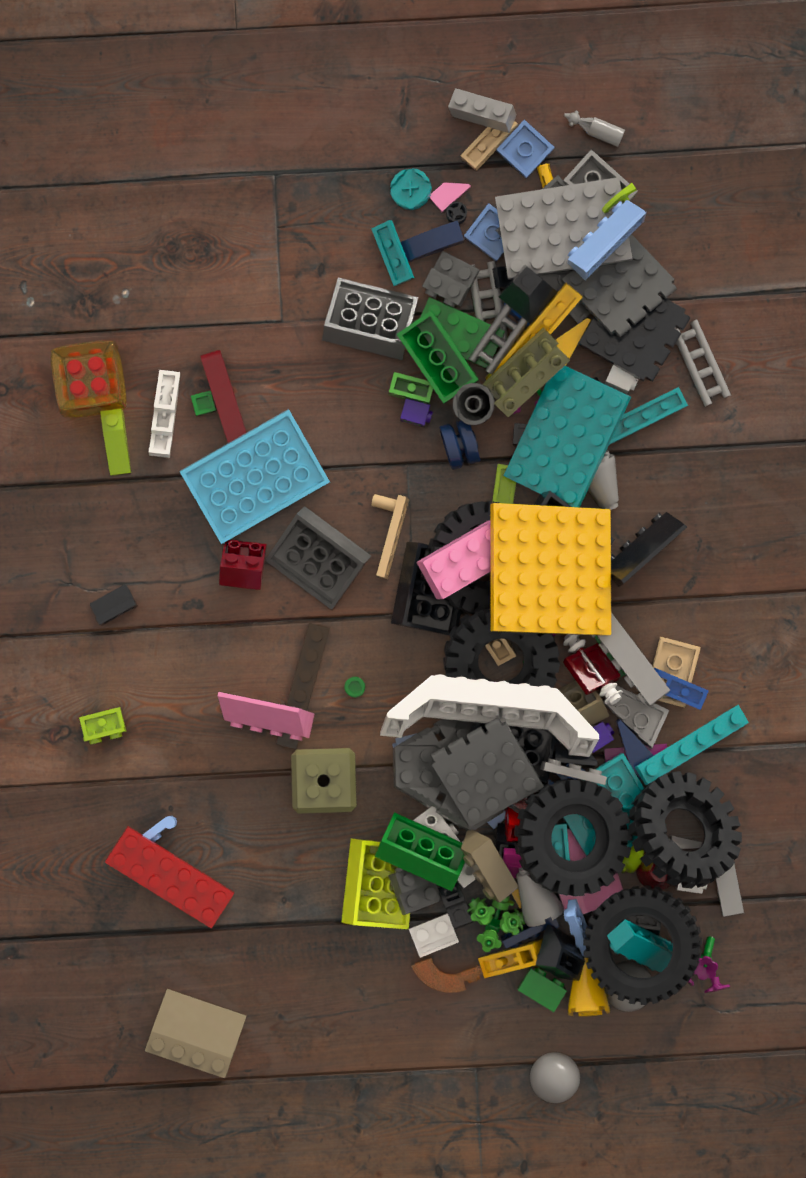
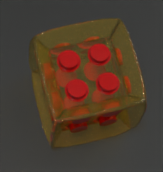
(88, 378)

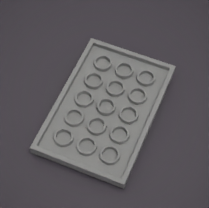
(548, 223)

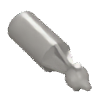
(597, 128)

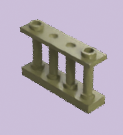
(526, 372)

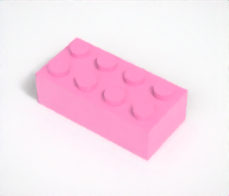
(458, 562)

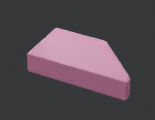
(448, 193)

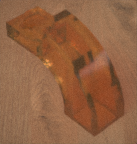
(444, 982)

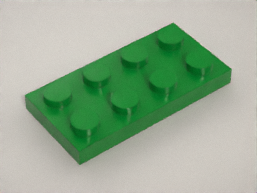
(463, 329)

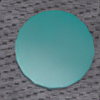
(410, 189)

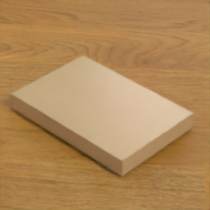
(678, 660)

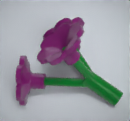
(708, 968)

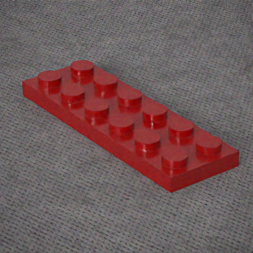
(169, 877)

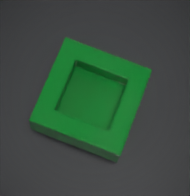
(203, 403)

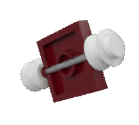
(592, 669)

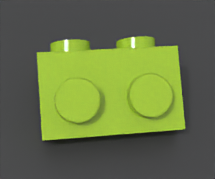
(102, 725)

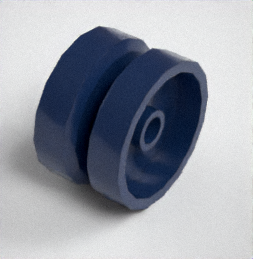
(458, 444)

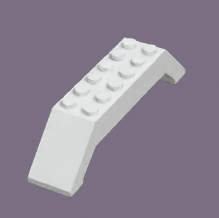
(485, 701)

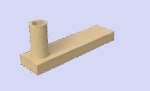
(399, 510)

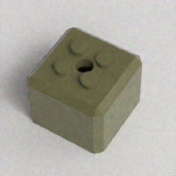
(338, 765)

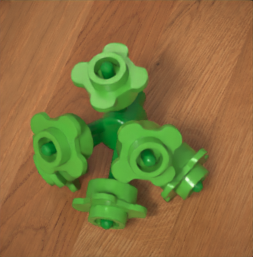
(484, 915)

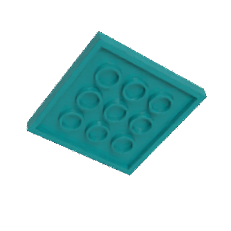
(623, 784)

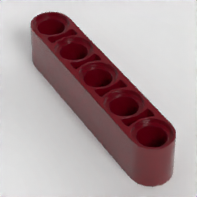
(223, 395)

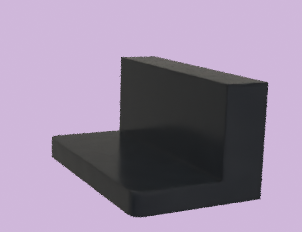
(113, 605)

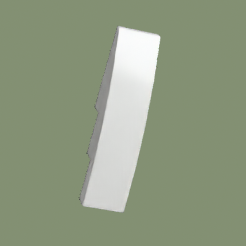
(164, 413)

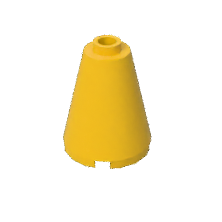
(587, 996)

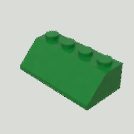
(437, 356)
(422, 851)

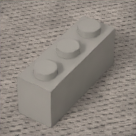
(482, 110)

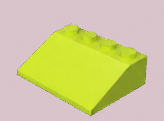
(368, 890)

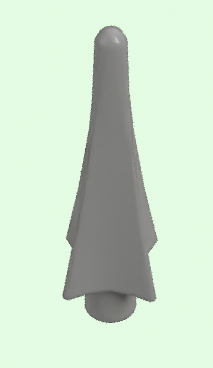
(685, 843)

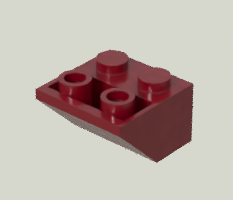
(242, 564)

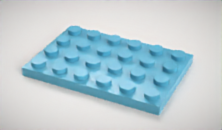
(254, 476)

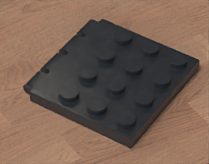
(642, 344)

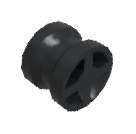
(458, 209)

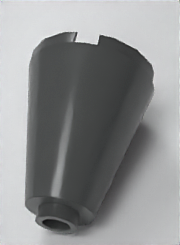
(473, 403)

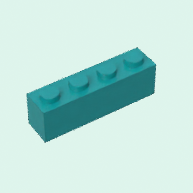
(641, 945)

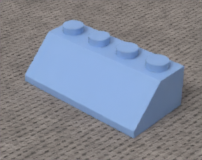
(606, 238)

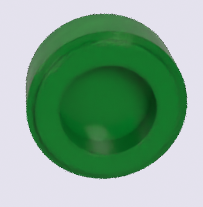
(354, 687)

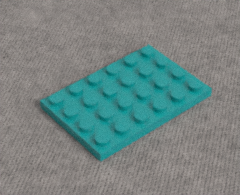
(567, 436)

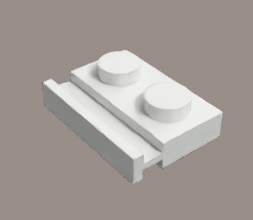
(433, 935)

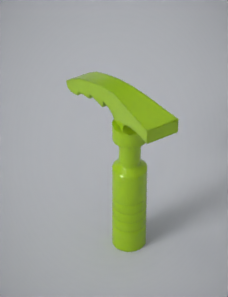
(622, 195)

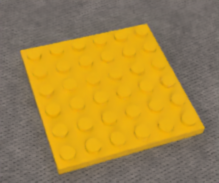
(550, 569)

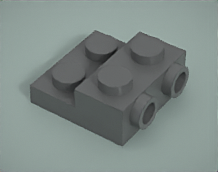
(450, 279)
(413, 891)

